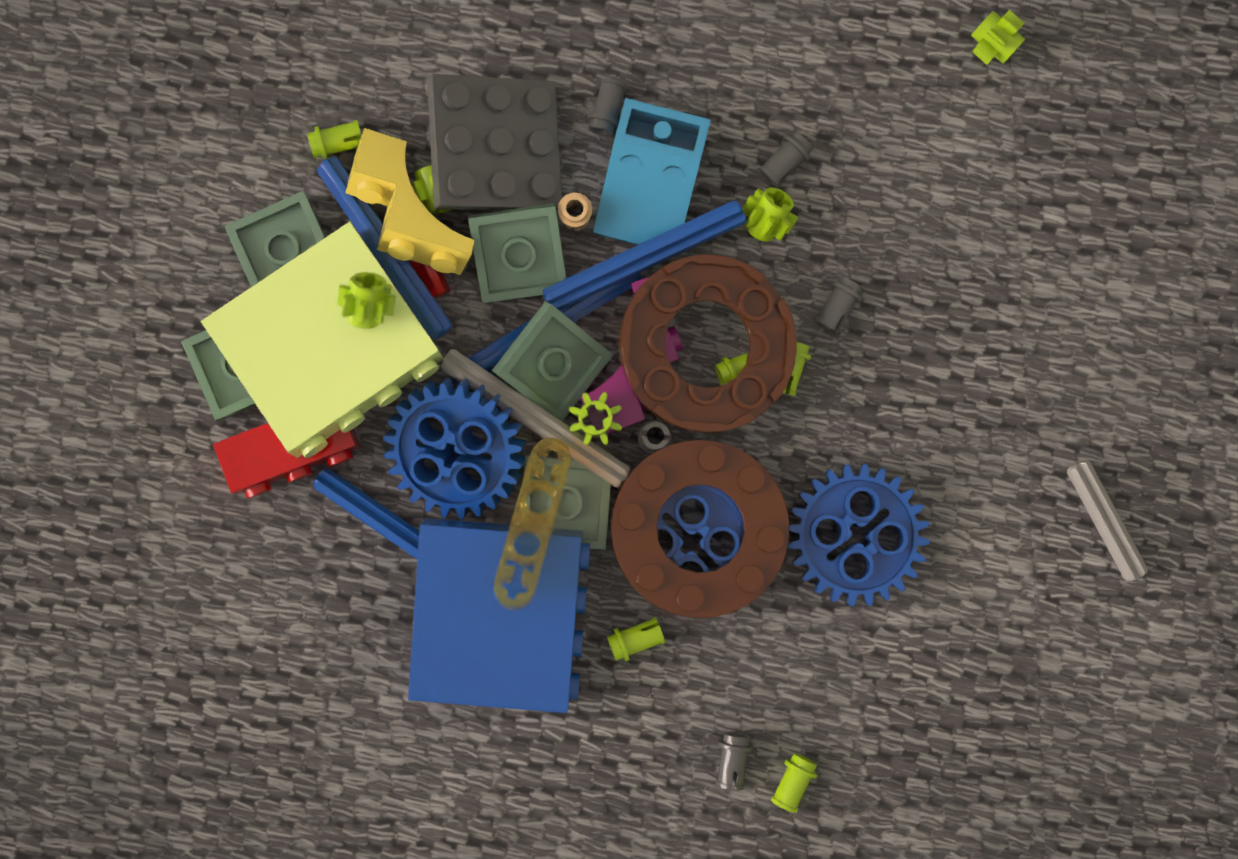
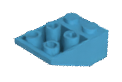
(650, 172)

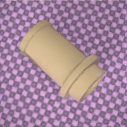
(571, 202)

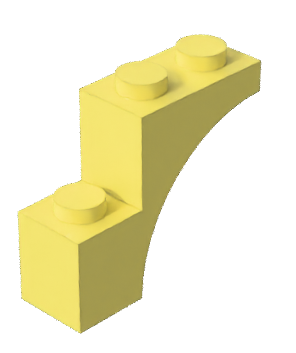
(408, 227)

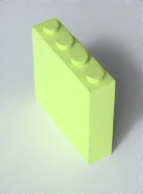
(305, 359)

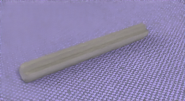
(536, 418)

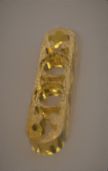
(535, 523)

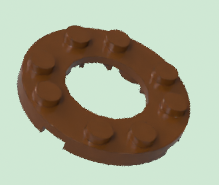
(769, 336)
(679, 589)

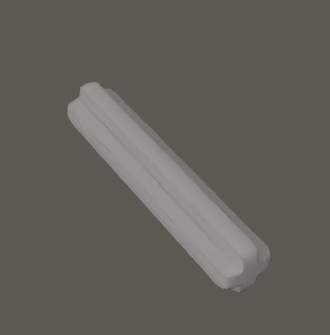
(1107, 520)

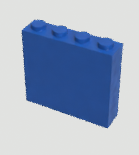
(472, 646)

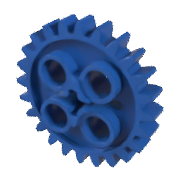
(457, 412)
(718, 515)
(881, 566)

